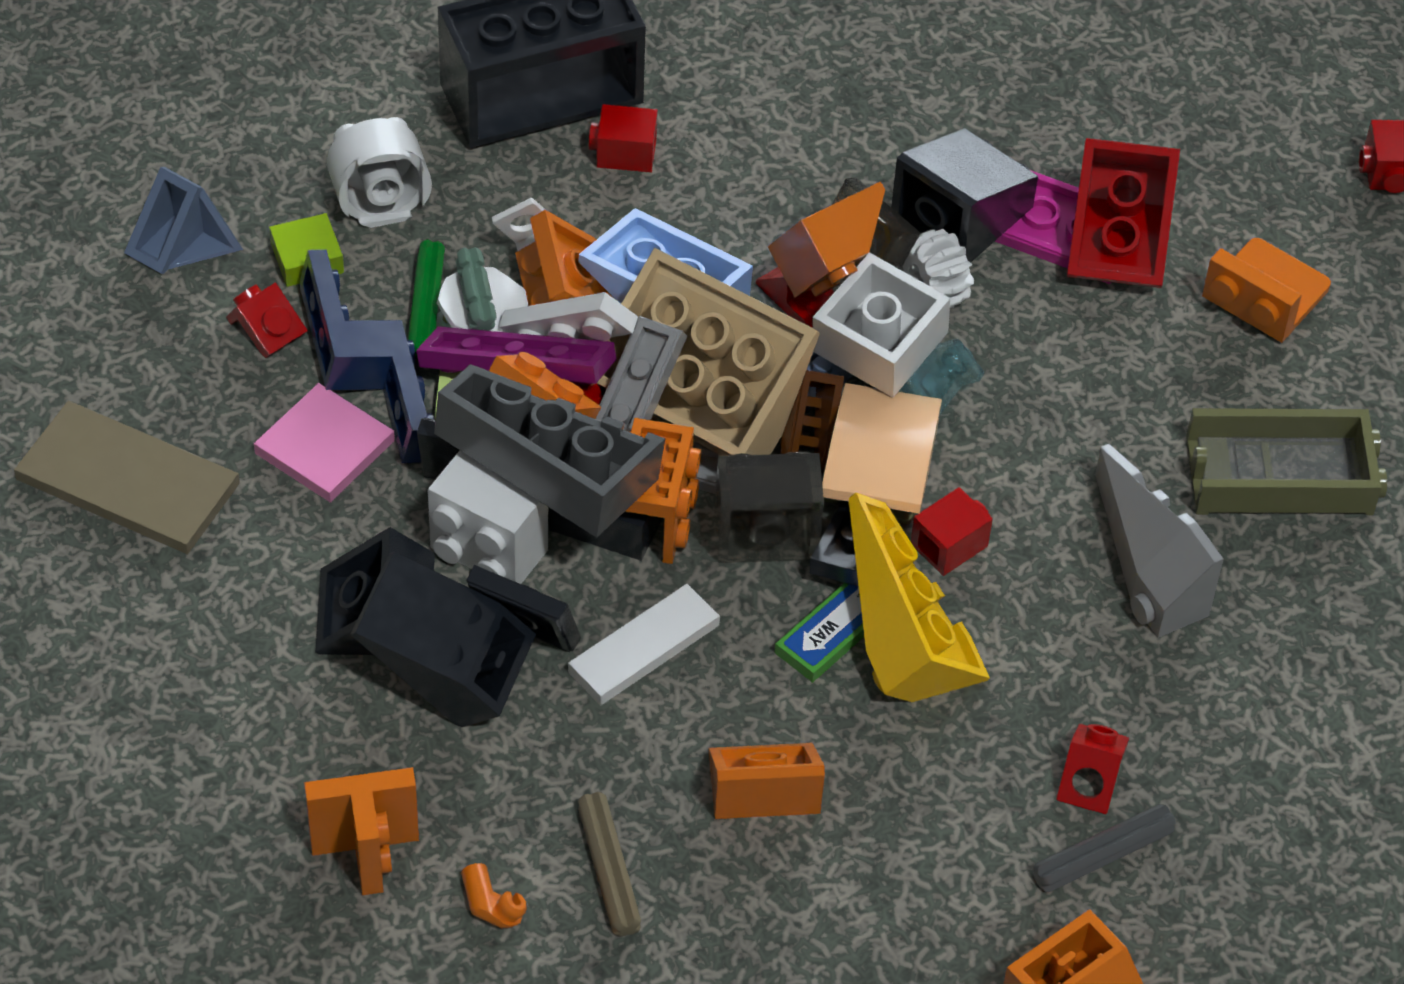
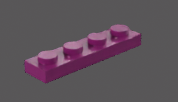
(568, 358)

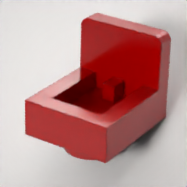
(267, 318)

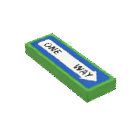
(824, 634)

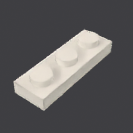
(580, 317)

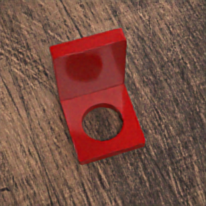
(1098, 749)

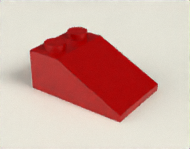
(1123, 213)

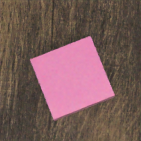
(324, 442)

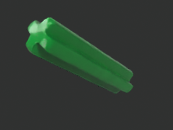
(426, 291)

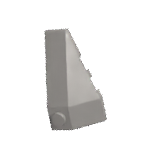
(1163, 556)

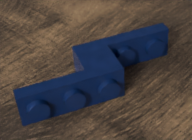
(363, 353)

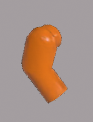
(488, 905)

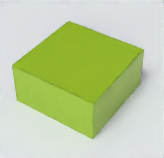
(293, 240)

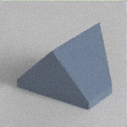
(179, 226)

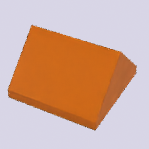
(766, 780)

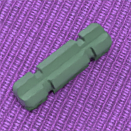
(476, 289)

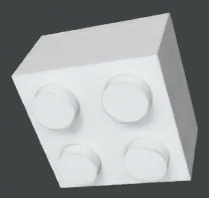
(881, 324)
(485, 520)

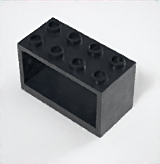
(537, 63)

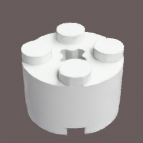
(378, 171)

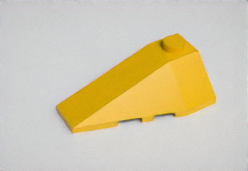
(904, 626)

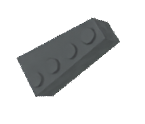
(547, 449)

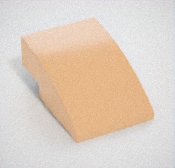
(882, 447)

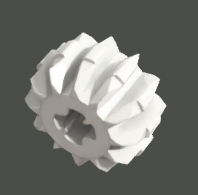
(941, 265)

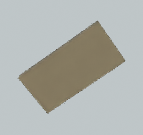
(127, 477)

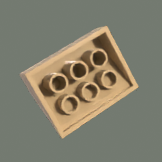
(736, 363)

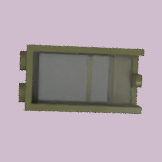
(1284, 461)

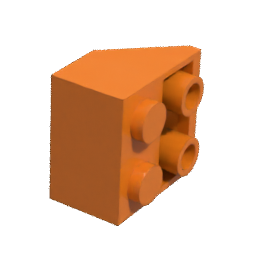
(1076, 954)

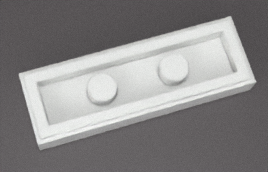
(643, 644)

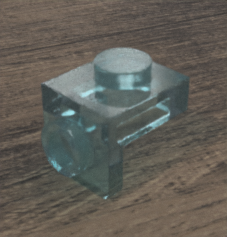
(944, 372)

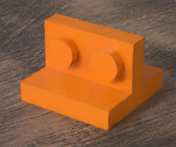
(551, 263)
(363, 816)

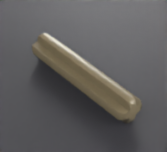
(609, 864)

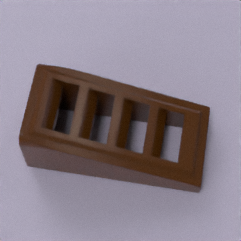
(826, 408)

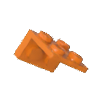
(677, 483)

